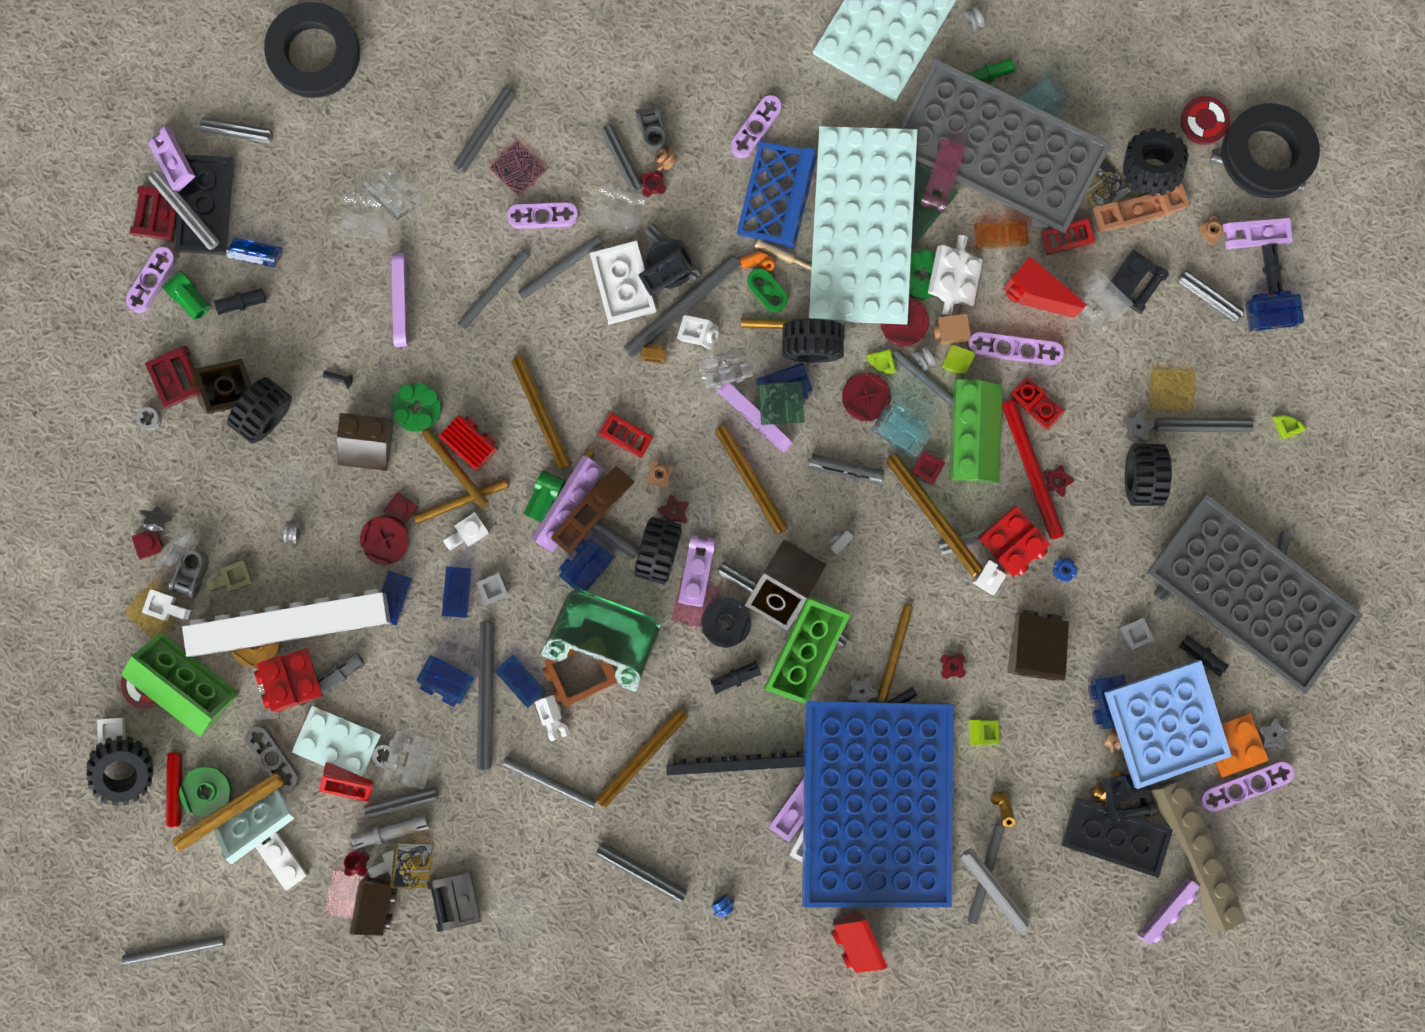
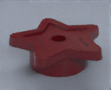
(1059, 474)
(672, 504)

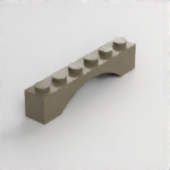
(1216, 892)

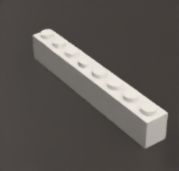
(286, 624)

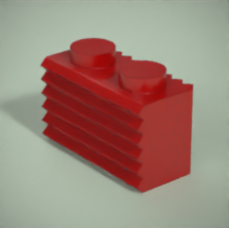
(468, 442)

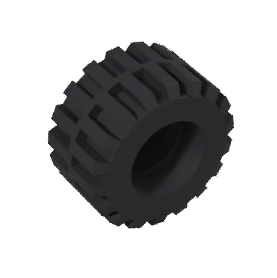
(1157, 146)
(813, 340)
(259, 410)
(1148, 474)
(657, 550)
(123, 789)

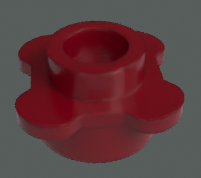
(656, 177)
(947, 671)
(354, 858)

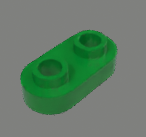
(767, 290)

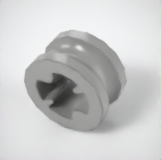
(974, 19)
(924, 358)
(156, 421)
(292, 532)
(376, 753)

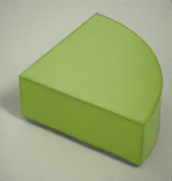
(882, 361)
(1288, 426)

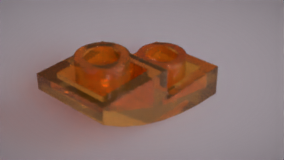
(1001, 234)

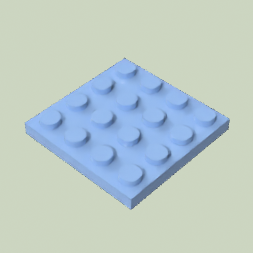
(1167, 724)

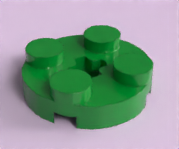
(920, 260)
(423, 419)
(193, 784)

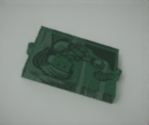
(781, 403)

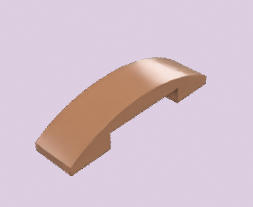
(1140, 209)

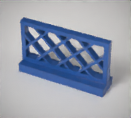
(797, 199)

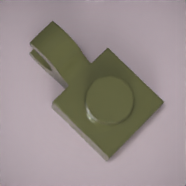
(233, 577)

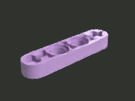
(400, 299)
(1015, 348)
(752, 414)
(1246, 786)

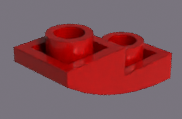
(1036, 403)

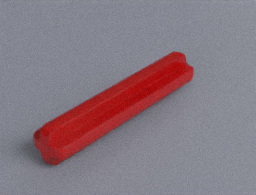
(173, 785)

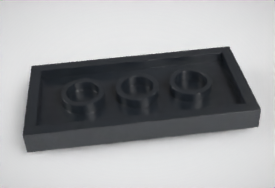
(210, 199)
(1129, 844)

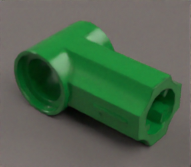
(184, 293)
(545, 493)

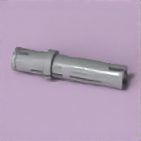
(393, 830)

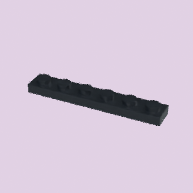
(729, 763)

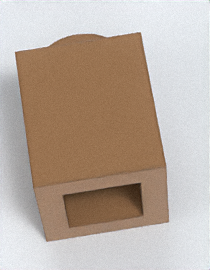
(952, 329)

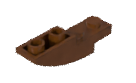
(592, 509)

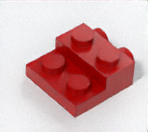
(1014, 541)
(288, 680)

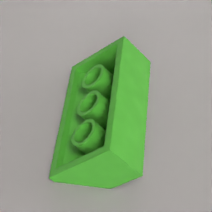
(975, 431)
(807, 649)
(179, 683)

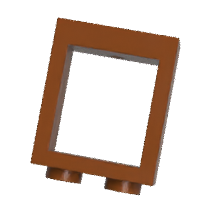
(560, 693)

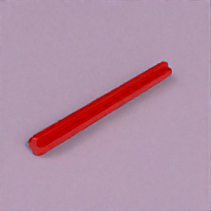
(1032, 469)

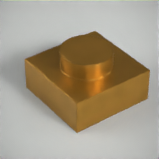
(653, 353)

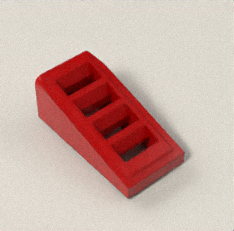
(1085, 223)
(611, 417)
(338, 781)

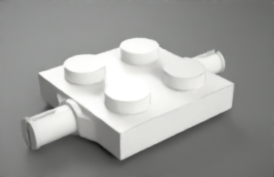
(955, 276)

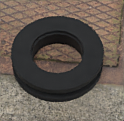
(305, 17)
(1292, 128)

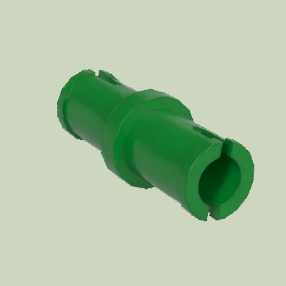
(993, 71)

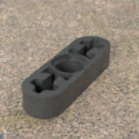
(268, 738)

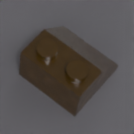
(220, 385)
(364, 441)
(372, 907)

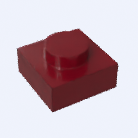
(928, 467)
(401, 508)
(147, 544)

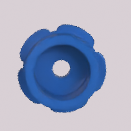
(1060, 574)
(723, 906)

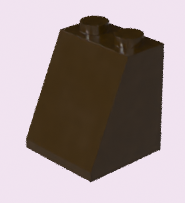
(785, 585)
(1039, 646)

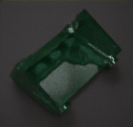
(605, 633)

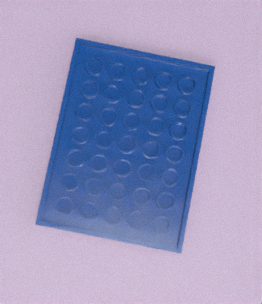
(877, 805)

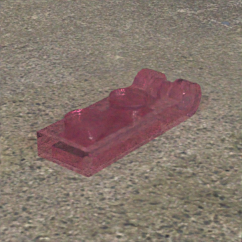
(943, 174)

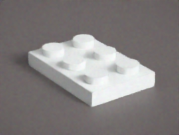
(619, 282)

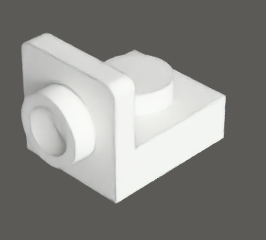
(698, 331)
(989, 578)

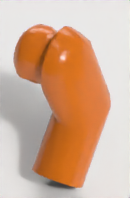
(759, 260)

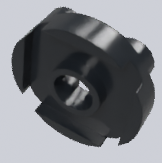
(666, 247)
(719, 610)

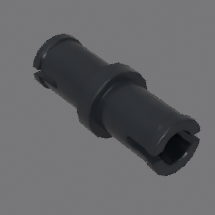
(1272, 268)
(240, 301)
(1204, 654)
(735, 677)

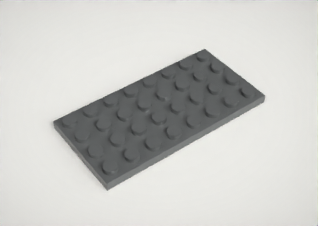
(1011, 146)
(1254, 594)

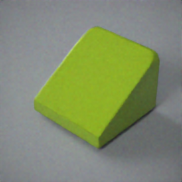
(958, 360)
(984, 732)

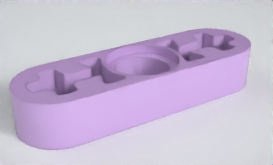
(771, 116)
(560, 209)
(140, 281)

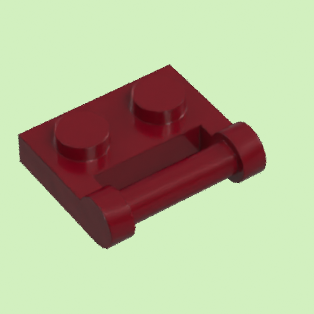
(162, 216)
(167, 378)

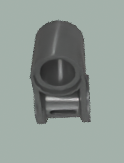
(651, 125)
(188, 575)

